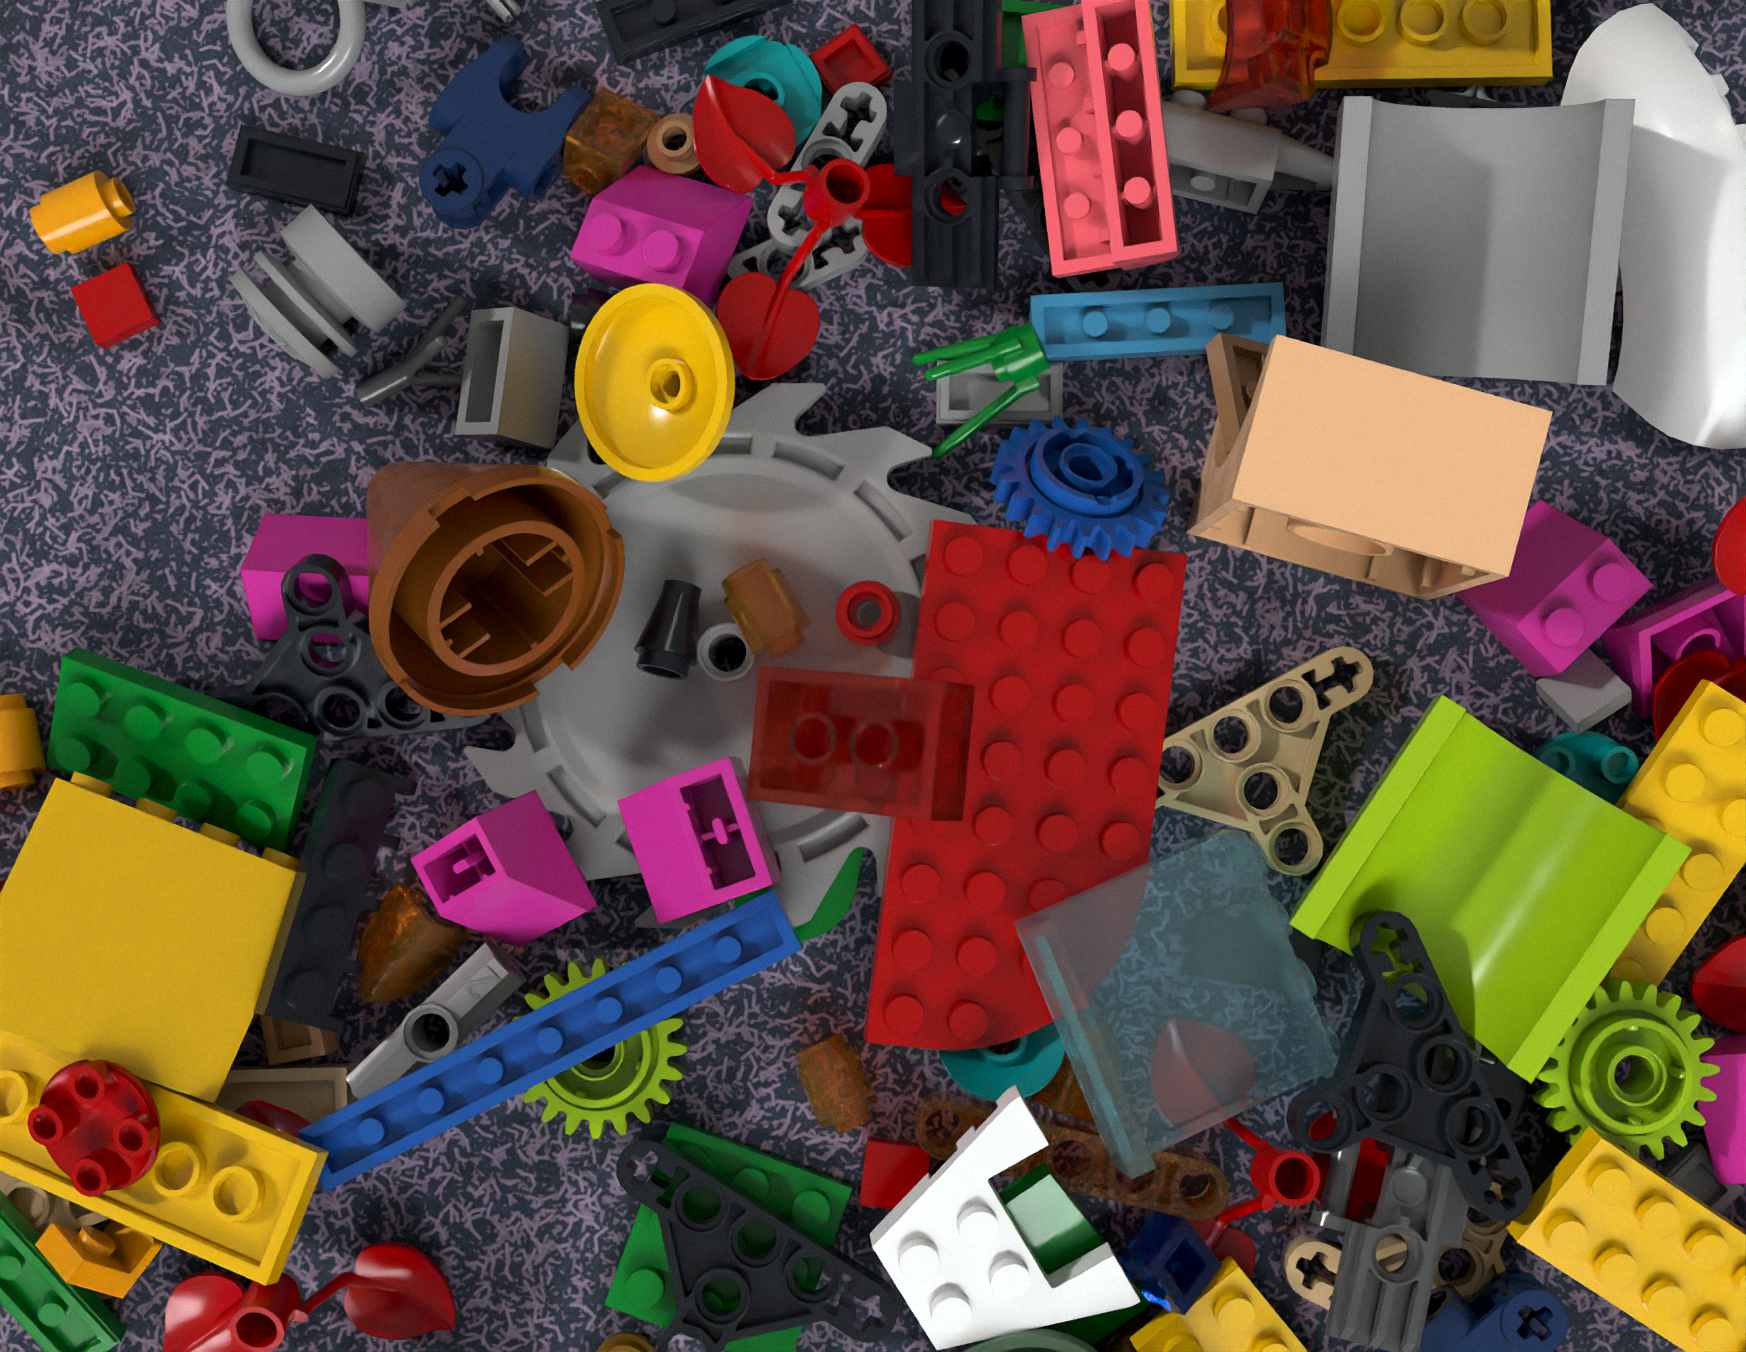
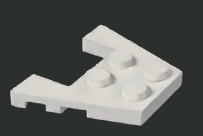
(967, 1260)

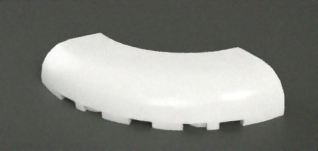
(1679, 228)

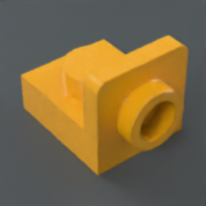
(99, 1259)

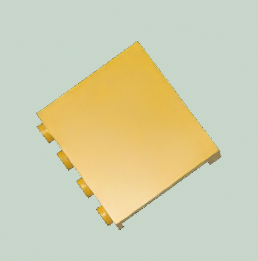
(137, 937)

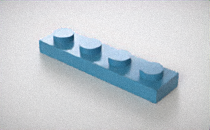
(1154, 320)

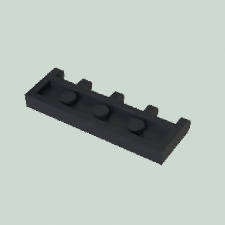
(329, 894)

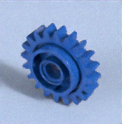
(1079, 488)

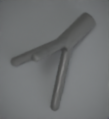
(408, 371)

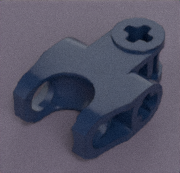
(492, 143)
(1492, 1321)

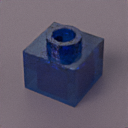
(1169, 1263)

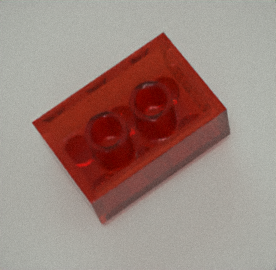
(861, 743)

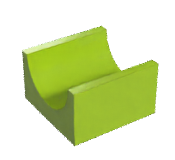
(1504, 874)

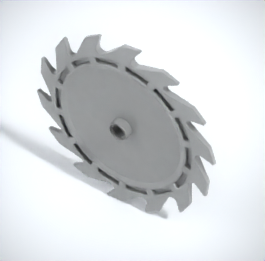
(764, 492)

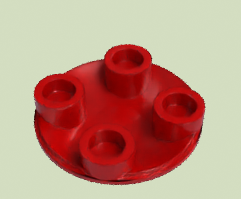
(98, 1126)

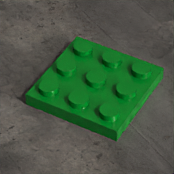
(801, 1193)

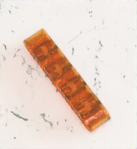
(1094, 1173)

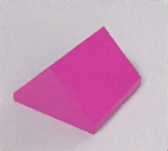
(282, 543)
(1664, 632)

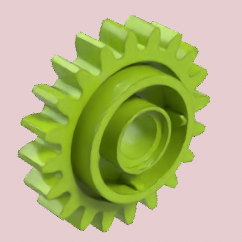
(1661, 1077)
(613, 1087)

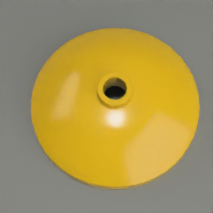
(631, 377)

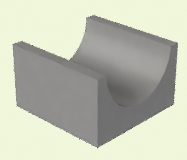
(1477, 238)

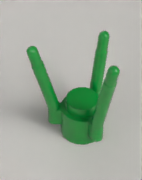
(1013, 355)

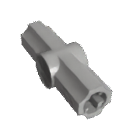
(461, 1000)

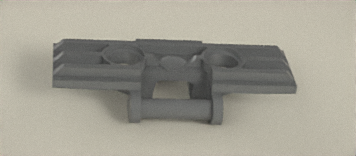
(1415, 1201)

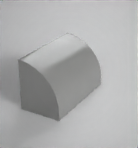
(512, 378)

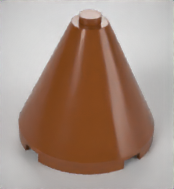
(485, 579)

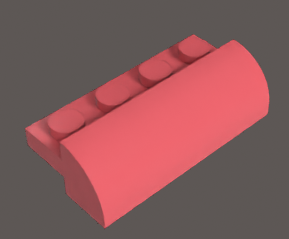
(1101, 136)

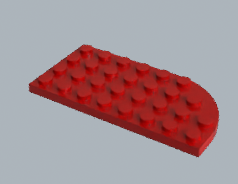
(1058, 774)

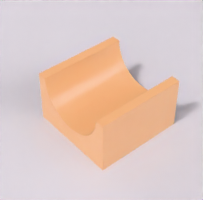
(1373, 473)

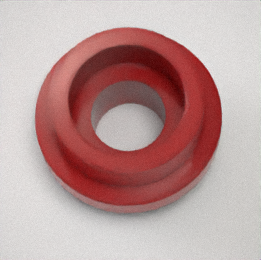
(862, 593)

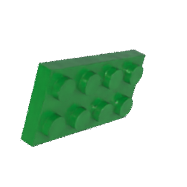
(180, 749)

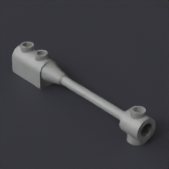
(1239, 156)

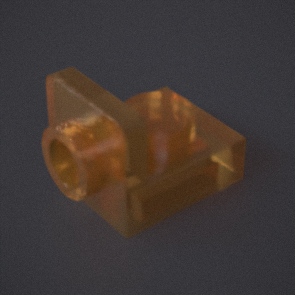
(605, 141)

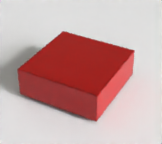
(850, 59)
(115, 305)
(891, 1171)

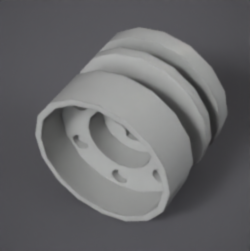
(317, 293)

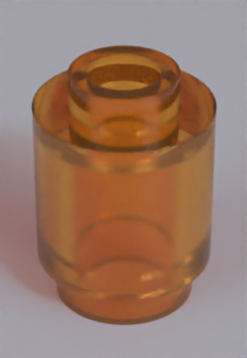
(765, 609)
(836, 1084)

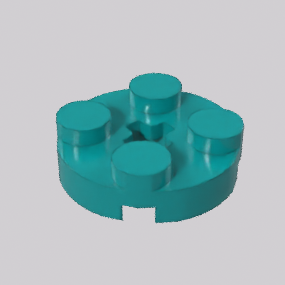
(776, 69)

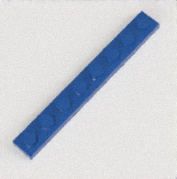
(553, 1038)

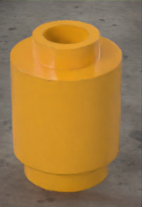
(83, 213)
(19, 743)

